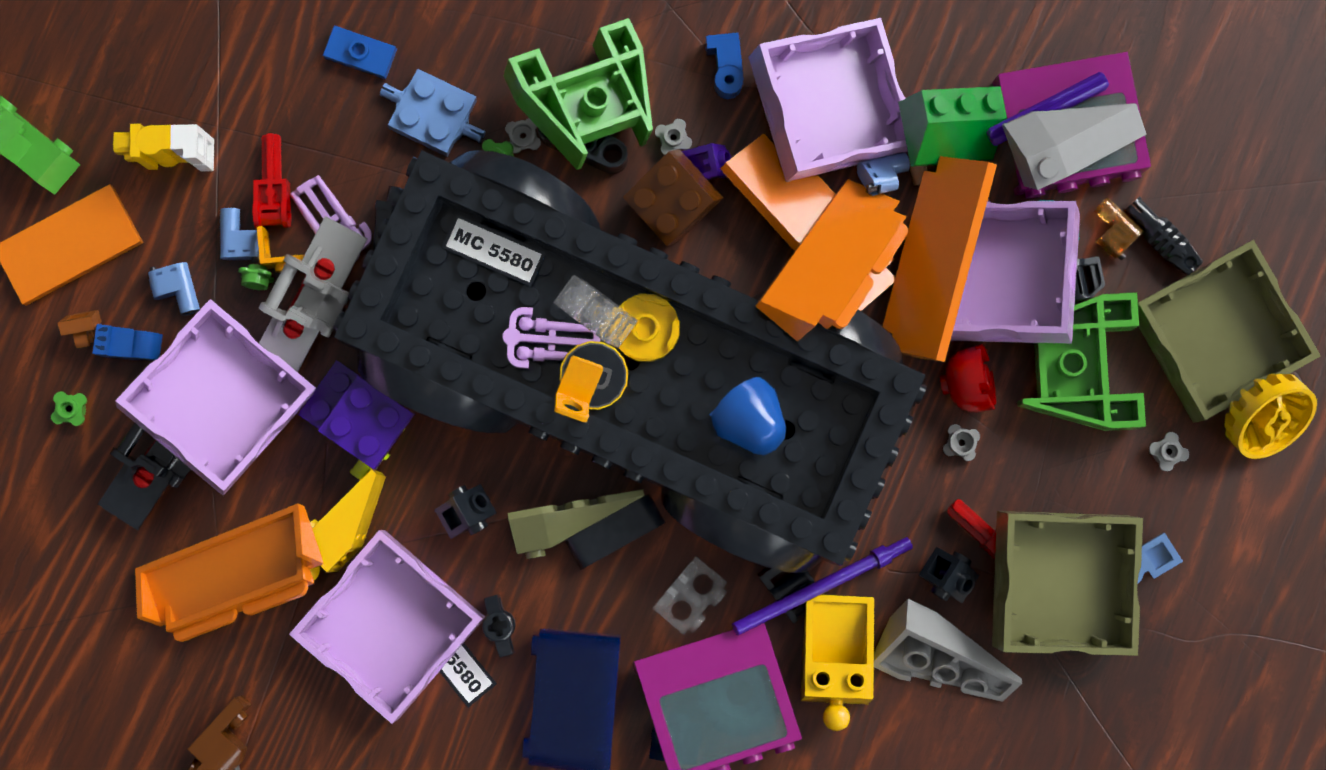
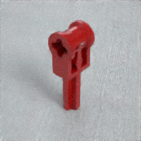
(271, 193)
(974, 525)

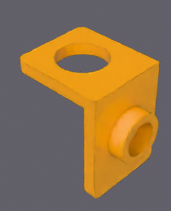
(264, 252)
(577, 388)

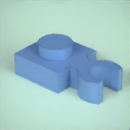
(1158, 556)

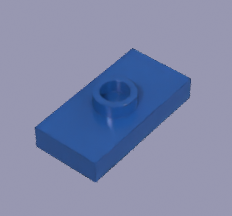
(360, 52)

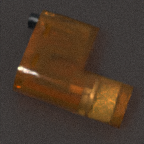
(1122, 229)

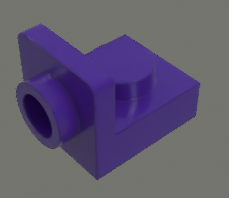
(709, 159)

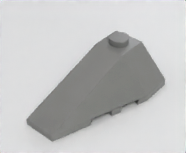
(1067, 140)
(931, 648)

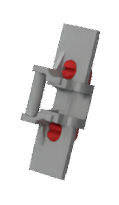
(319, 296)

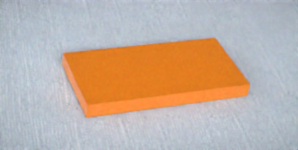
(68, 245)

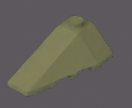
(551, 525)

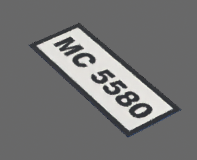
(493, 250)
(467, 676)

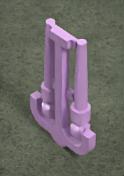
(346, 220)
(512, 337)

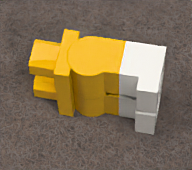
(166, 146)

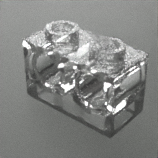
(595, 311)
(683, 590)

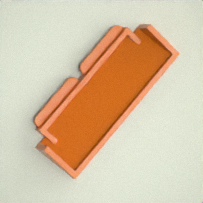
(789, 205)
(938, 256)
(832, 263)
(229, 574)

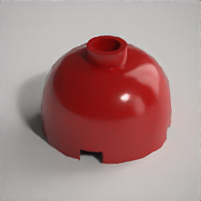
(970, 380)

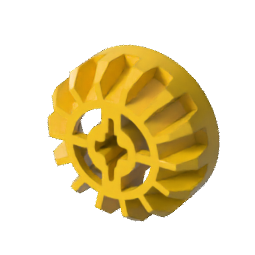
(1270, 415)

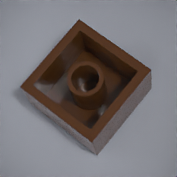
(673, 197)

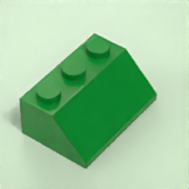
(951, 123)

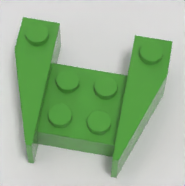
(587, 100)
(32, 151)
(1075, 375)

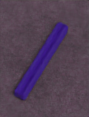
(1063, 100)

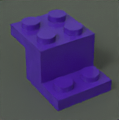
(355, 415)

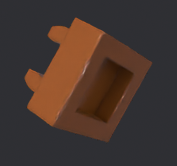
(80, 326)

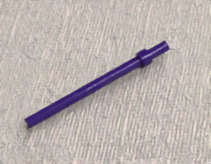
(878, 558)

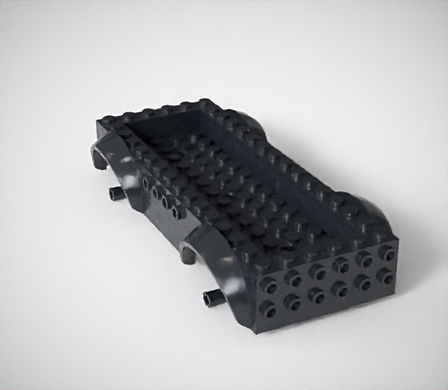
(449, 361)

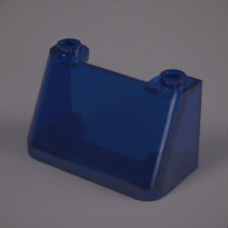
(573, 700)

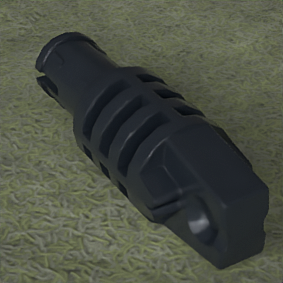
(1165, 237)

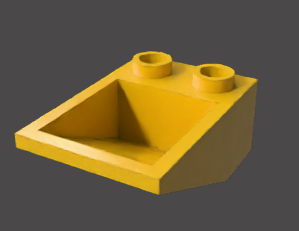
(345, 526)
(841, 646)

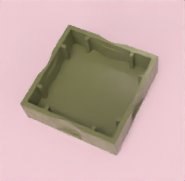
(1223, 331)
(1067, 583)

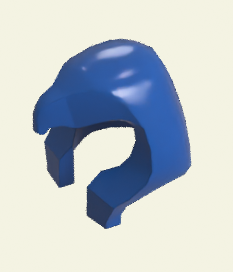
(750, 417)

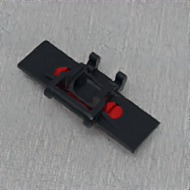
(141, 479)

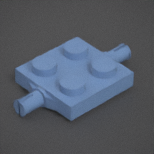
(432, 112)

